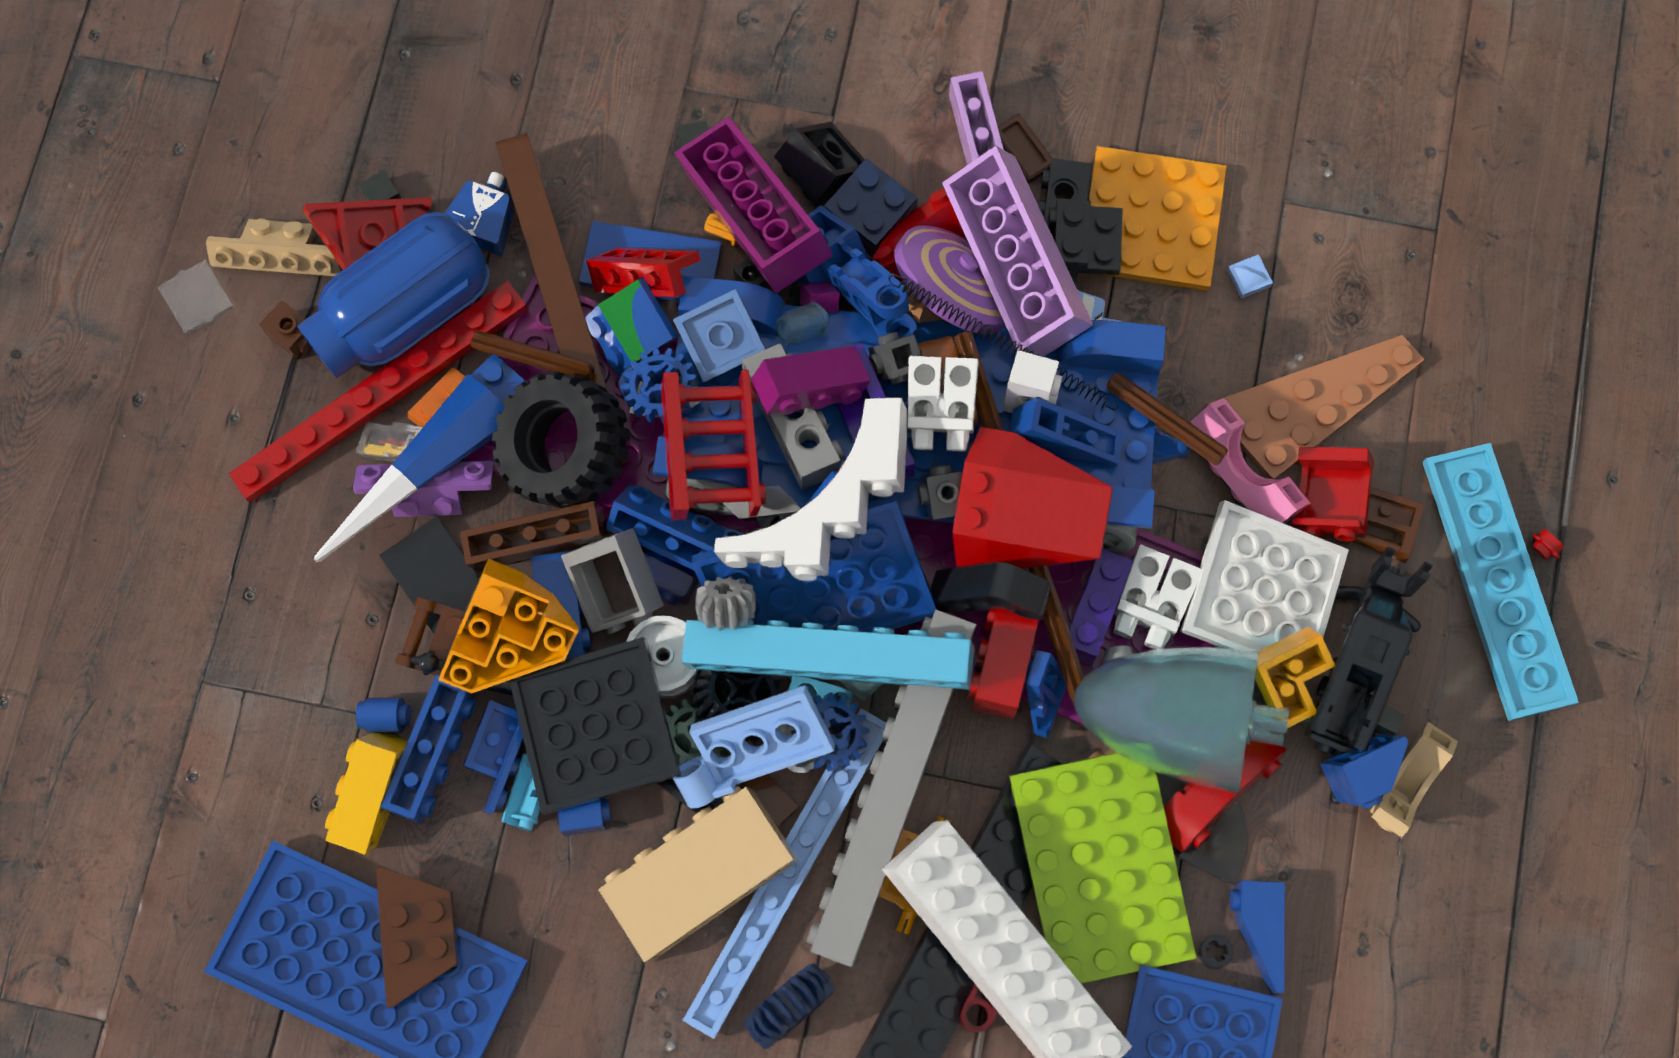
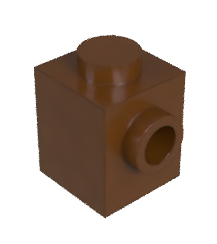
(282, 328)

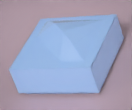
(1249, 276)

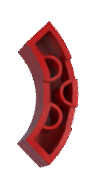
(935, 212)
(1199, 807)

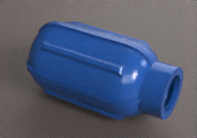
(396, 294)

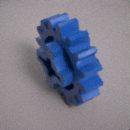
(650, 372)
(848, 723)

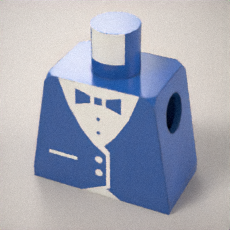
(485, 212)

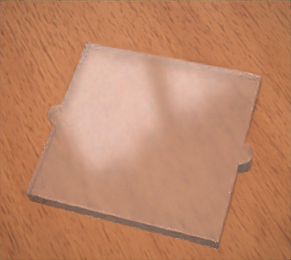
(195, 297)

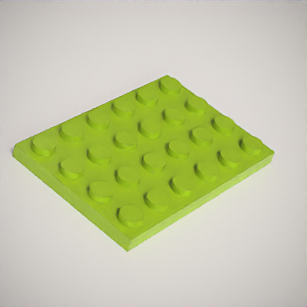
(1102, 866)

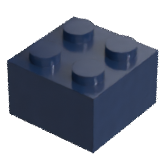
(872, 204)

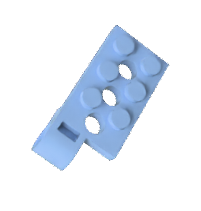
(716, 776)

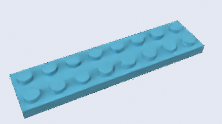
(1500, 582)

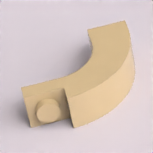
(1418, 770)

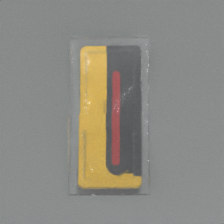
(385, 441)

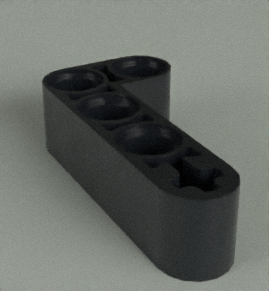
(991, 587)

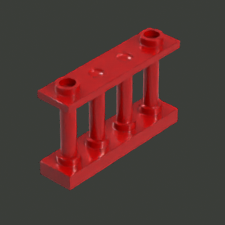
(681, 463)

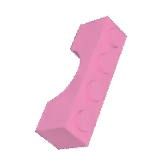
(1269, 497)

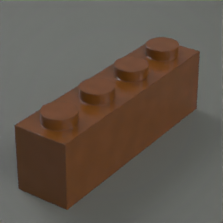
(534, 535)

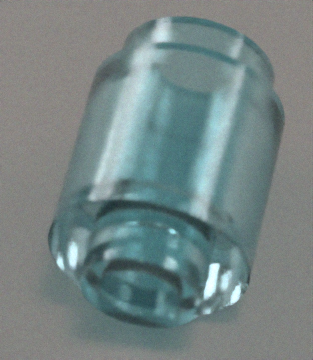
(802, 323)

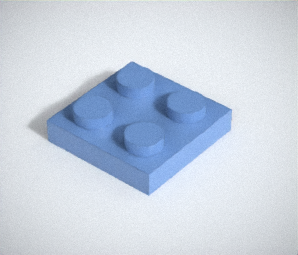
(719, 335)

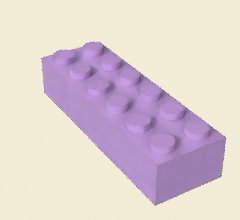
(1017, 253)

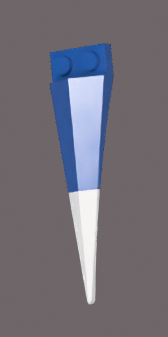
(449, 436)

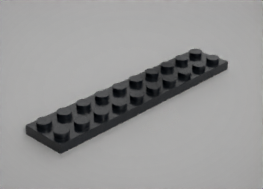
(933, 985)

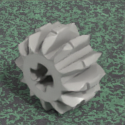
(725, 603)

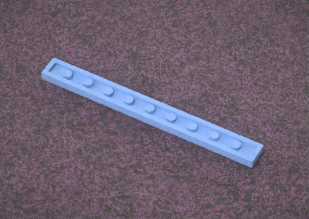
(775, 897)

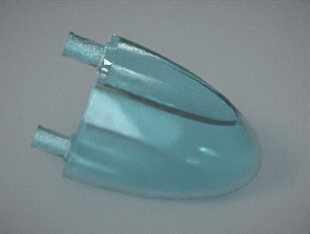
(1180, 712)

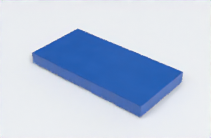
(607, 236)

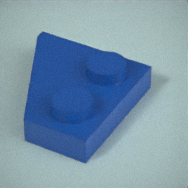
(1045, 691)

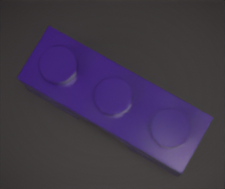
(1098, 604)

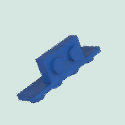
(495, 750)

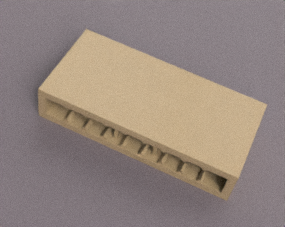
(697, 873)

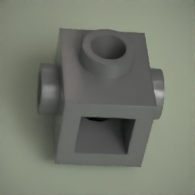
(892, 355)
(929, 492)

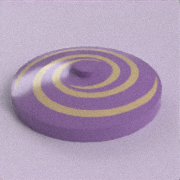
(949, 269)

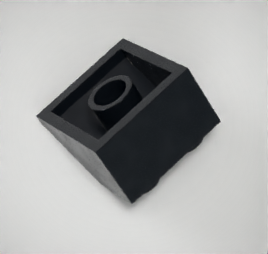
(818, 160)

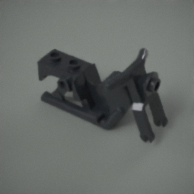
(1368, 659)

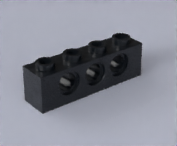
(1065, 178)

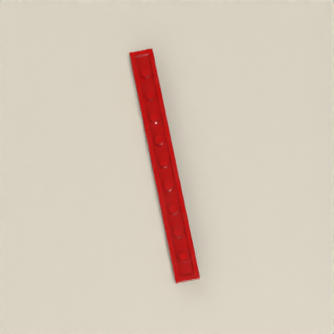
(376, 393)

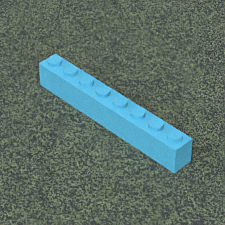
(832, 653)

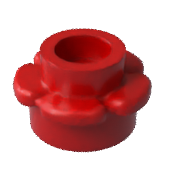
(1547, 545)

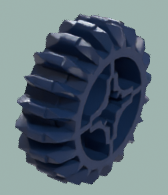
(789, 1005)

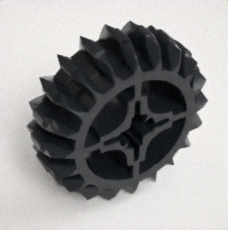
(725, 691)

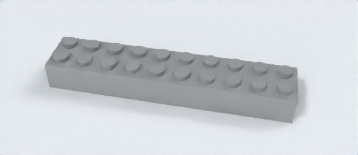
(884, 810)

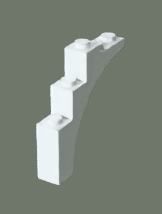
(840, 509)

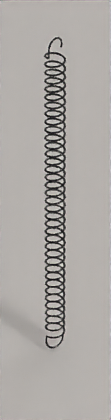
(986, 332)

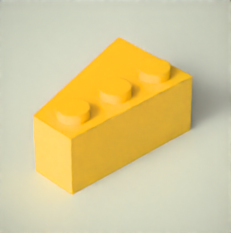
(358, 812)

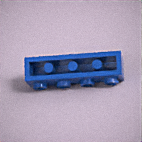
(657, 532)
(428, 751)

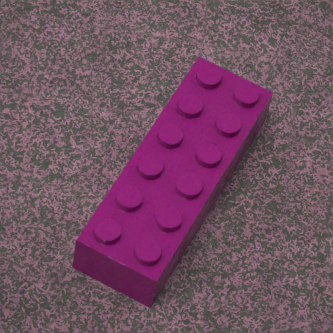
(753, 204)

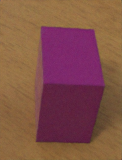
(822, 293)

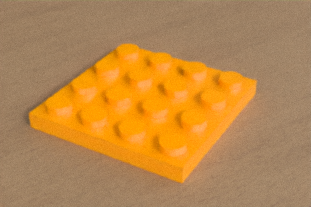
(1166, 216)

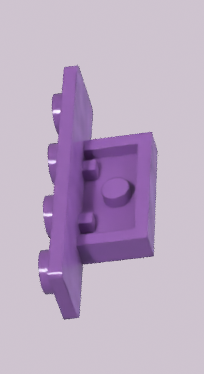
(438, 496)

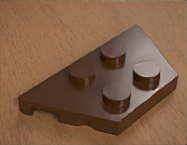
(415, 933)

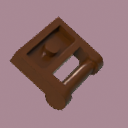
(1394, 515)
(443, 637)

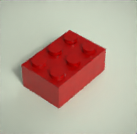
(1003, 663)

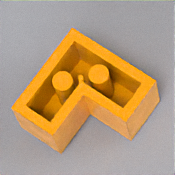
(1286, 667)

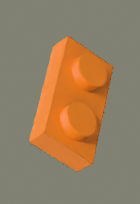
(435, 397)

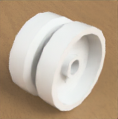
(667, 635)

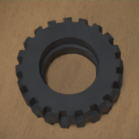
(524, 430)

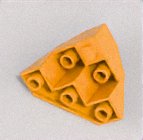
(507, 631)

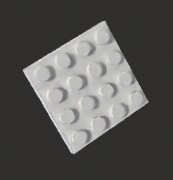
(1261, 581)

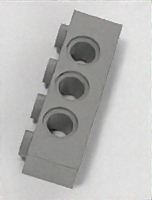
(807, 464)

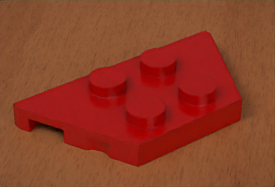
(360, 226)

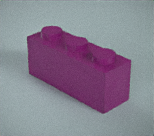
(810, 380)

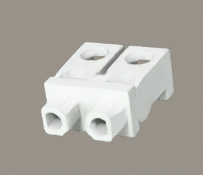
(937, 411)
(1151, 608)

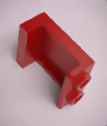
(1338, 491)

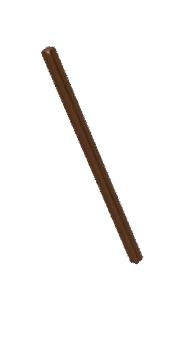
(1053, 613)

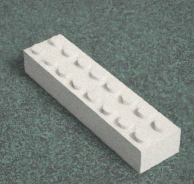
(1001, 948)

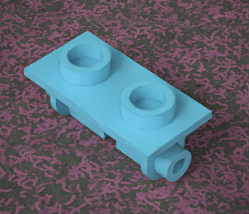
(523, 803)

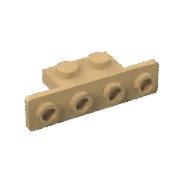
(274, 248)

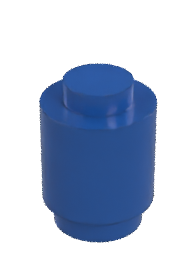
(383, 715)

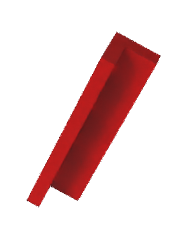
(659, 267)

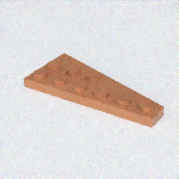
(1316, 402)

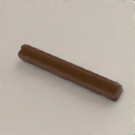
(531, 355)
(1166, 418)

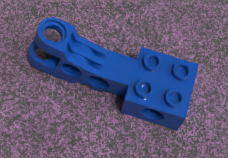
(858, 279)

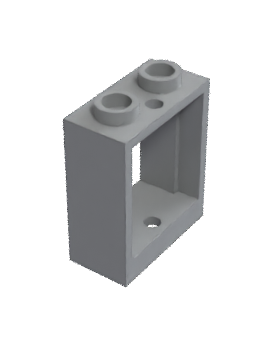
(591, 591)

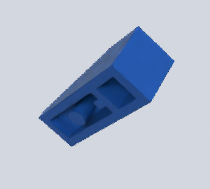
(1066, 432)
(1261, 920)

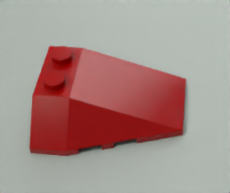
(1026, 506)

